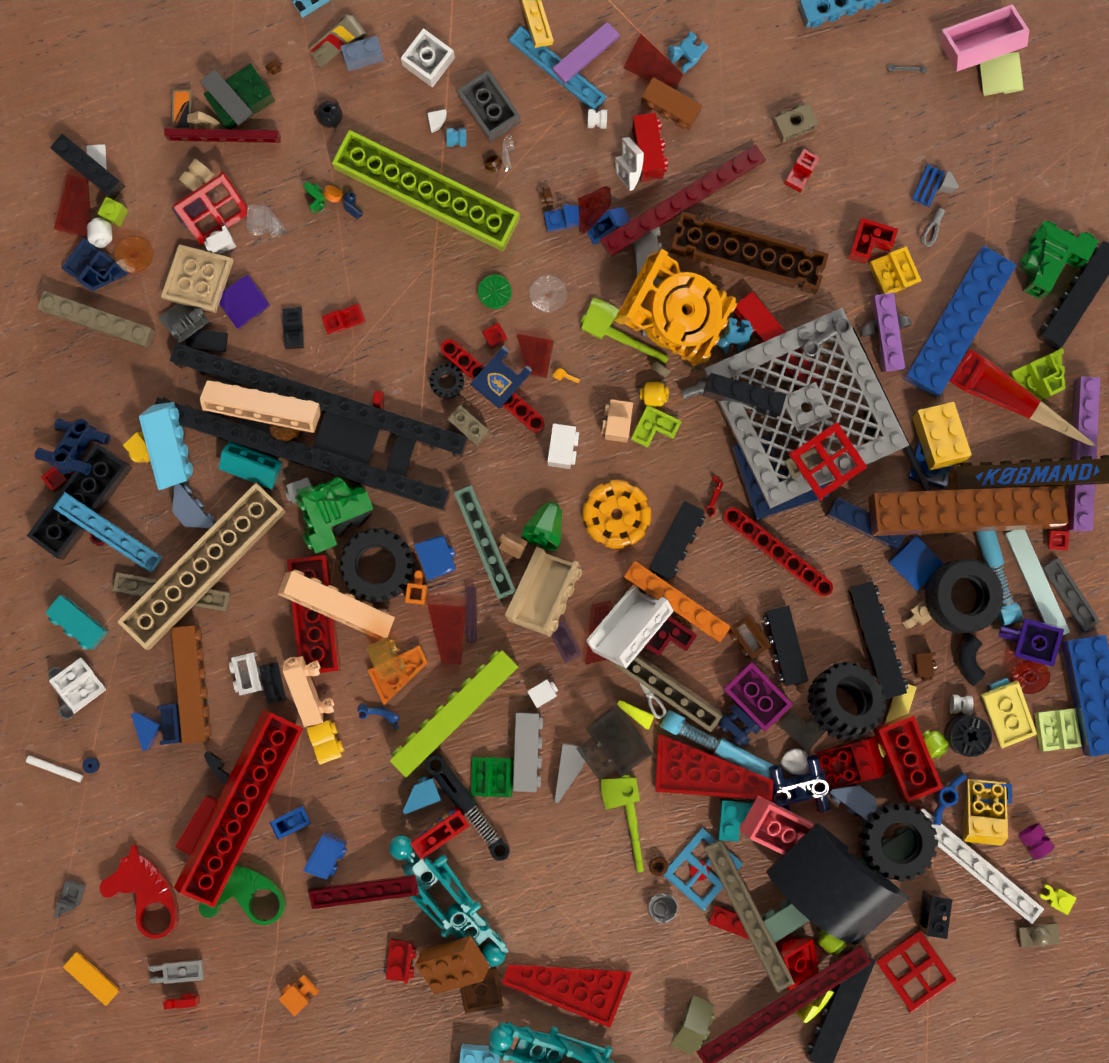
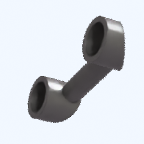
(840, 326)
(868, 329)
(64, 711)

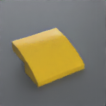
(895, 271)

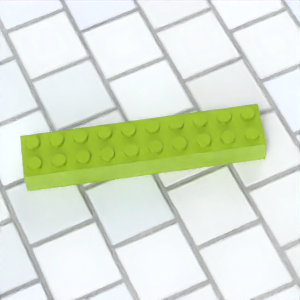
(426, 190)

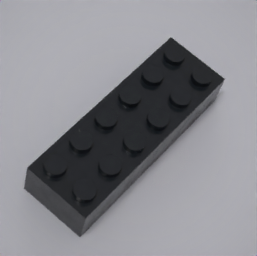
(57, 532)

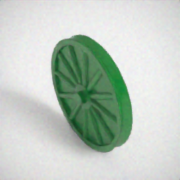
(494, 291)

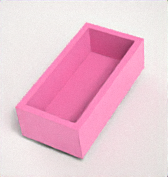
(984, 37)

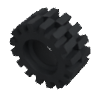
(438, 373)

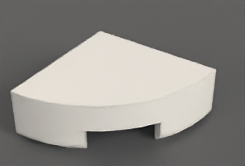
(437, 119)

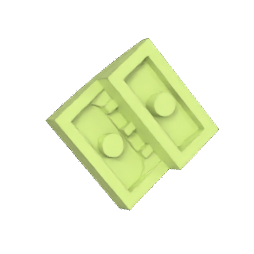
(1002, 74)
(1057, 729)

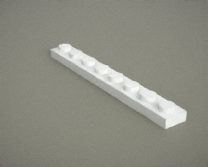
(986, 873)

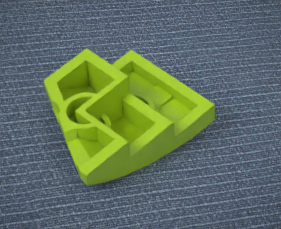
(1043, 376)

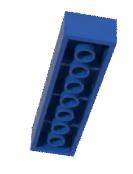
(959, 321)

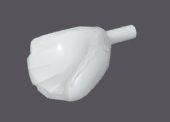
(795, 762)

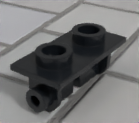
(272, 682)

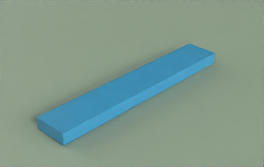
(547, 60)
(108, 532)

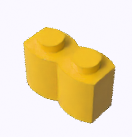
(325, 741)

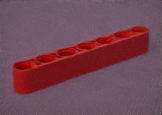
(474, 365)
(787, 554)

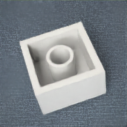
(427, 58)
(561, 446)

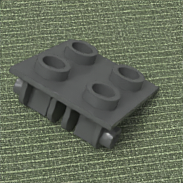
(183, 321)

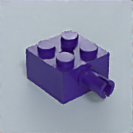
(1030, 631)

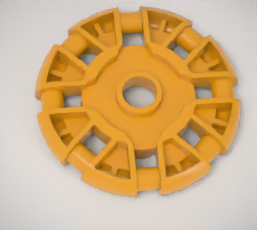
(628, 511)

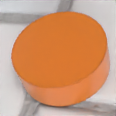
(332, 193)

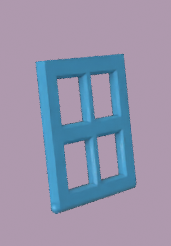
(686, 854)

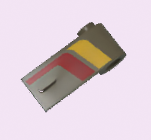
(330, 44)

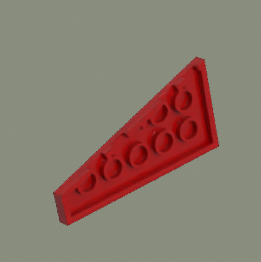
(578, 990)

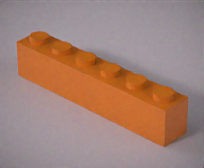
(680, 603)

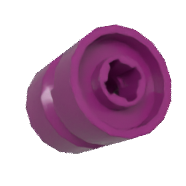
(1036, 841)

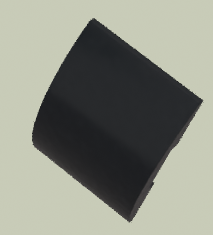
(834, 886)

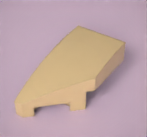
(204, 120)

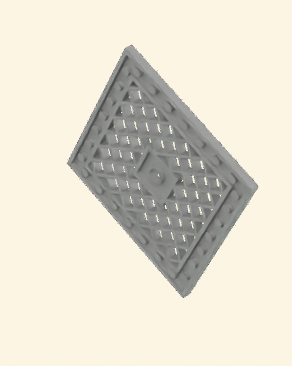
(860, 372)

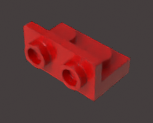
(400, 959)

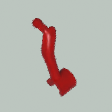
(715, 495)

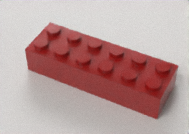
(314, 631)

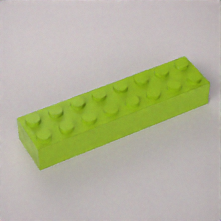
(451, 716)

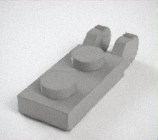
(178, 971)

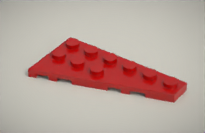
(695, 772)

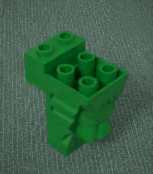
(1048, 254)
(328, 506)

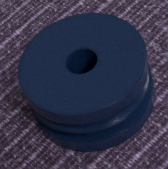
(95, 765)

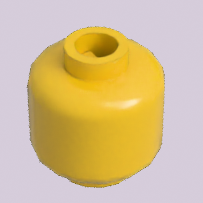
(654, 393)

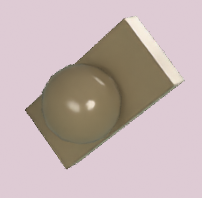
(1038, 935)

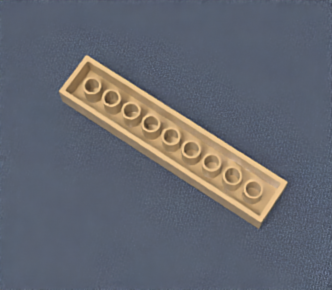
(201, 567)

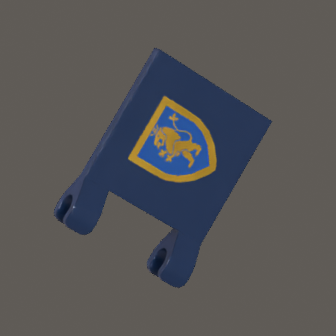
(498, 381)

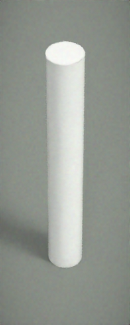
(54, 768)

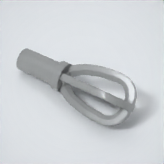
(935, 222)

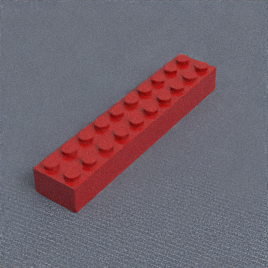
(238, 808)

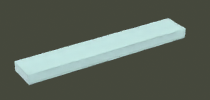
(1035, 579)

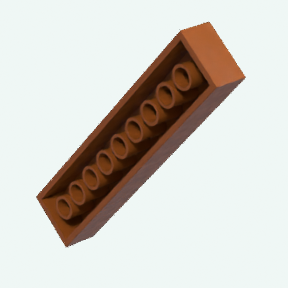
(967, 510)

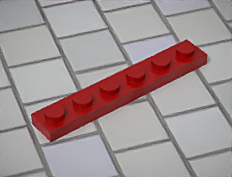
(730, 922)

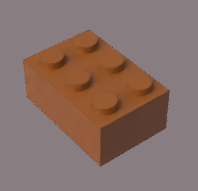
(452, 965)

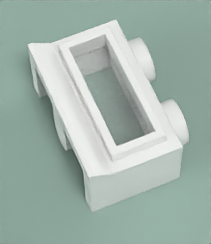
(246, 674)

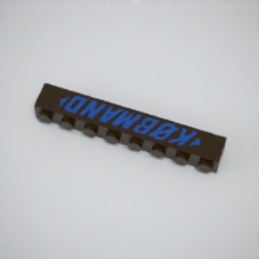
(1035, 474)

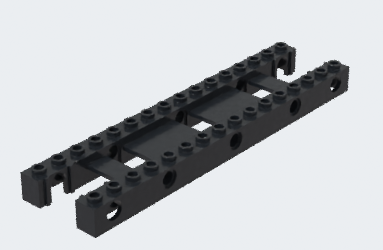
(344, 436)

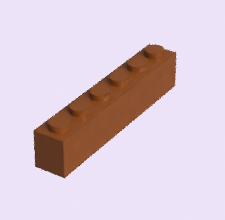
(190, 684)

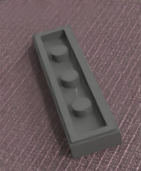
(1070, 594)

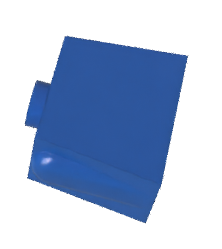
(436, 557)

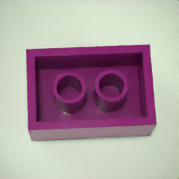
(757, 696)

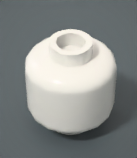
(99, 232)

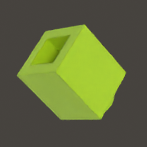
(113, 212)

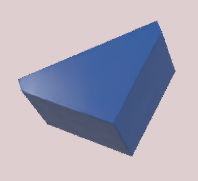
(146, 729)

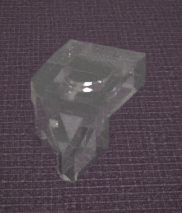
(508, 146)

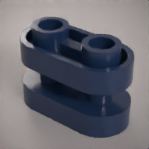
(740, 736)

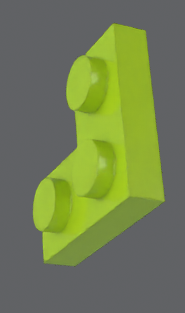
(653, 421)

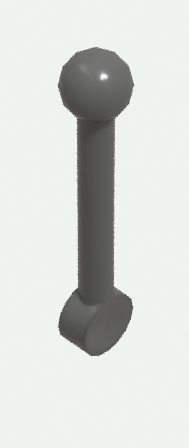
(891, 68)

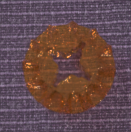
(283, 433)

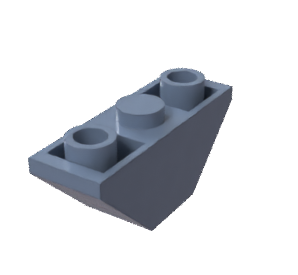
(190, 510)
(855, 798)

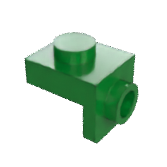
(315, 192)

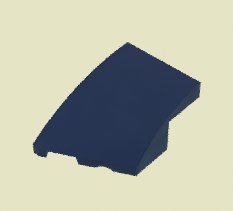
(92, 266)

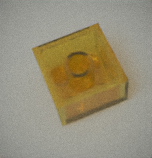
(386, 659)

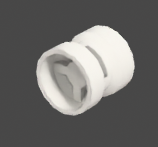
(598, 119)
(961, 704)

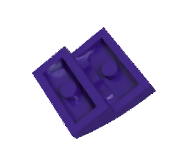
(243, 301)

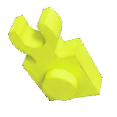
(1059, 899)

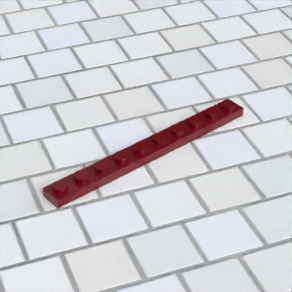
(682, 200)
(784, 1006)

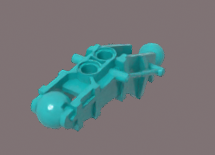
(439, 870)
(548, 1046)

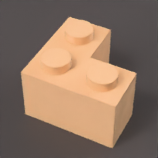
(618, 422)

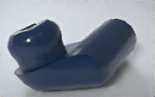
(350, 205)

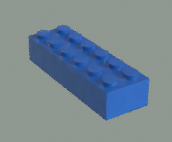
(1089, 683)

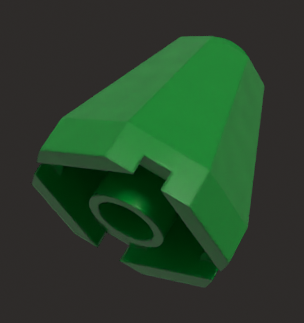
(544, 527)

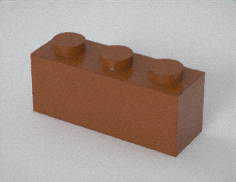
(670, 104)

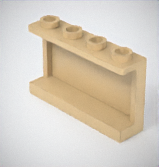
(543, 592)

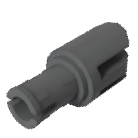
(694, 389)

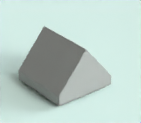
(948, 184)

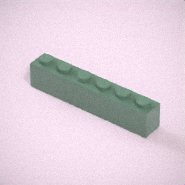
(485, 542)

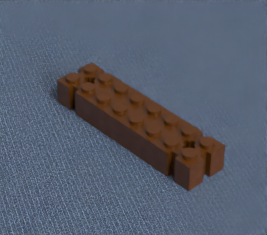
(749, 253)

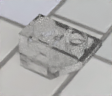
(262, 220)

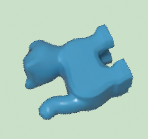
(690, 51)
(735, 335)

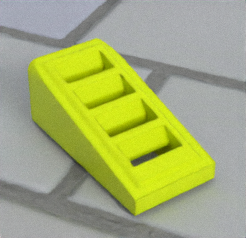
(639, 715)

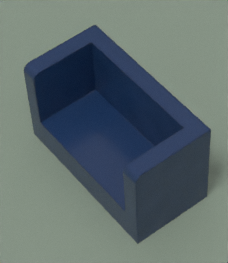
(170, 724)

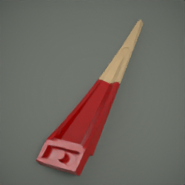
(987, 381)

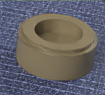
(660, 369)

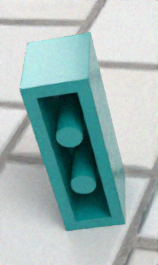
(250, 465)
(76, 622)

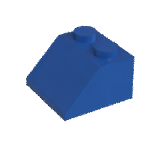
(325, 856)

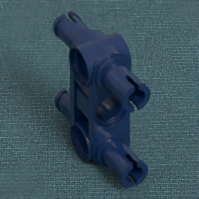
(72, 446)
(801, 787)

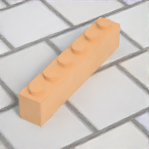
(260, 406)
(336, 605)

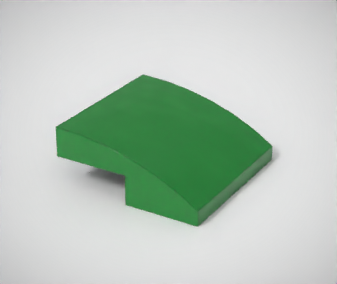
(492, 777)

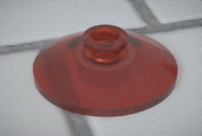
(1034, 682)

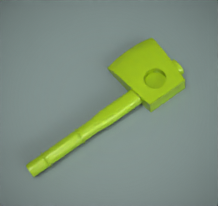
(598, 323)
(622, 792)

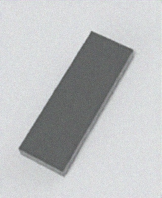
(226, 97)

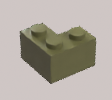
(693, 1026)

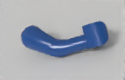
(390, 716)

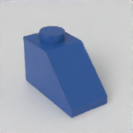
(608, 223)

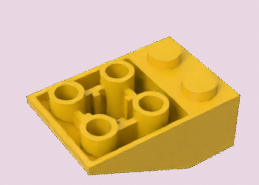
(985, 821)

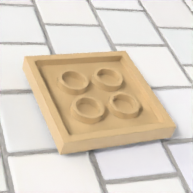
(197, 278)

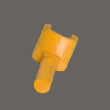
(560, 373)

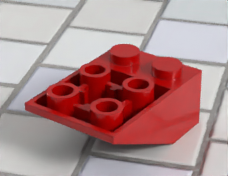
(852, 762)

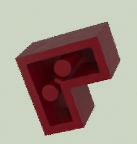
(670, 632)

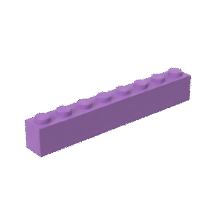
(1085, 421)

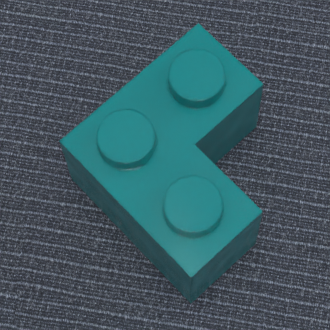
(730, 816)

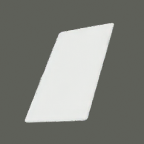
(98, 153)

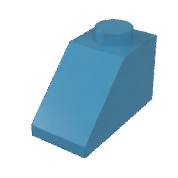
(422, 794)

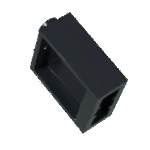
(933, 909)

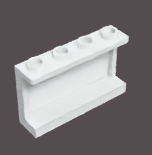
(629, 626)

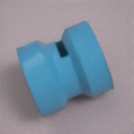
(456, 137)

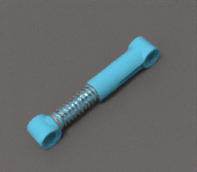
(993, 557)
(721, 748)

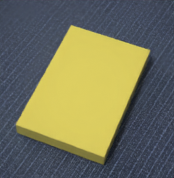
(1009, 714)

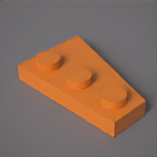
(415, 661)

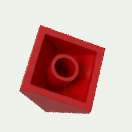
(799, 959)

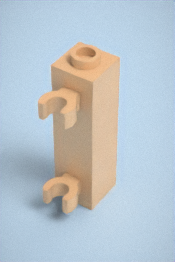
(303, 691)

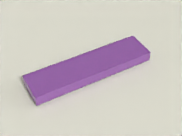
(586, 52)

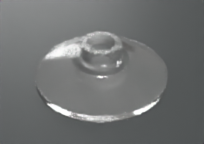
(547, 284)

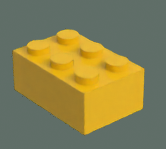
(941, 436)

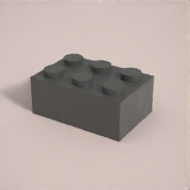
(489, 106)

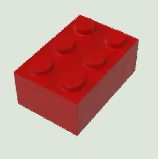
(647, 137)

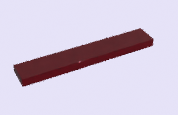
(223, 135)
(363, 891)

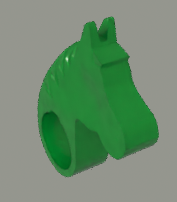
(242, 886)

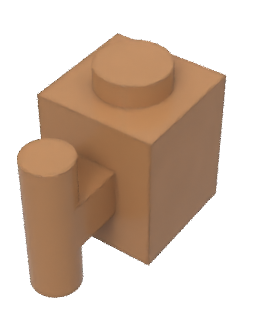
(512, 545)

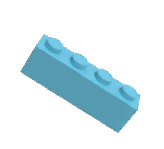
(166, 445)

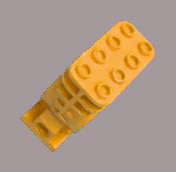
(699, 298)

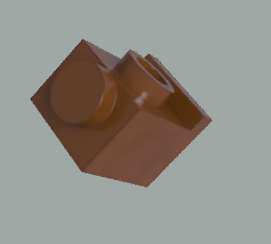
(924, 665)

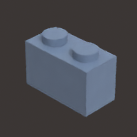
(362, 53)

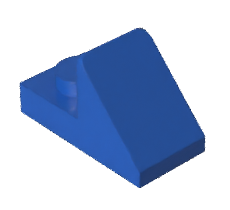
(562, 218)
(290, 822)

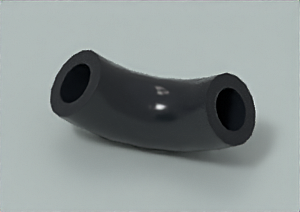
(967, 659)

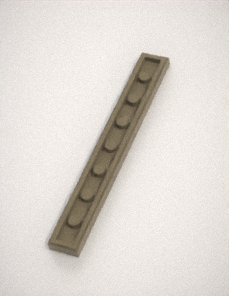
(749, 916)

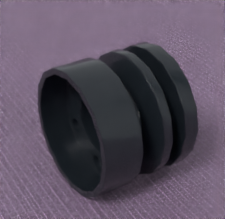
(959, 742)

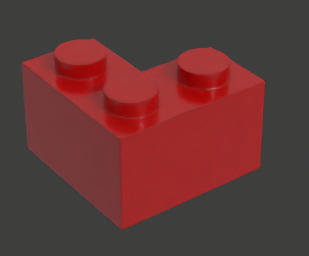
(870, 235)

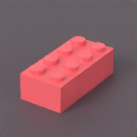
(774, 825)

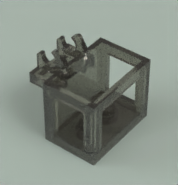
(613, 745)

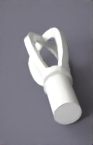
(649, 694)

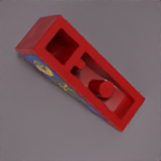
(439, 832)

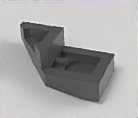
(70, 897)

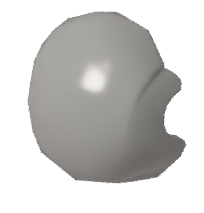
(662, 908)

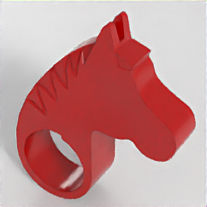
(144, 878)

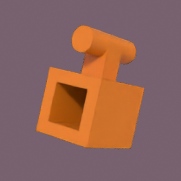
(416, 592)
(296, 997)

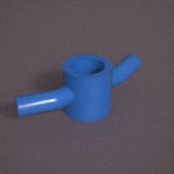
(941, 804)

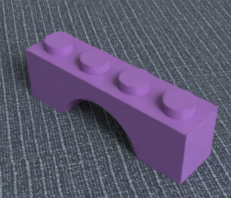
(890, 341)

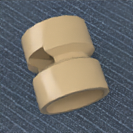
(196, 176)

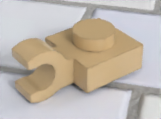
(919, 614)

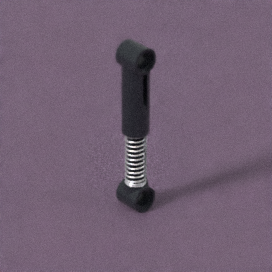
(467, 805)

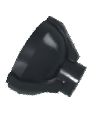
(331, 118)

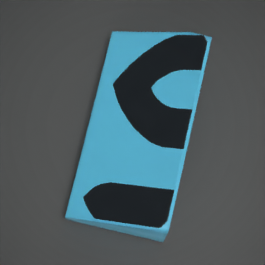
(305, 7)

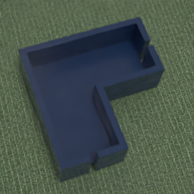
(755, 498)

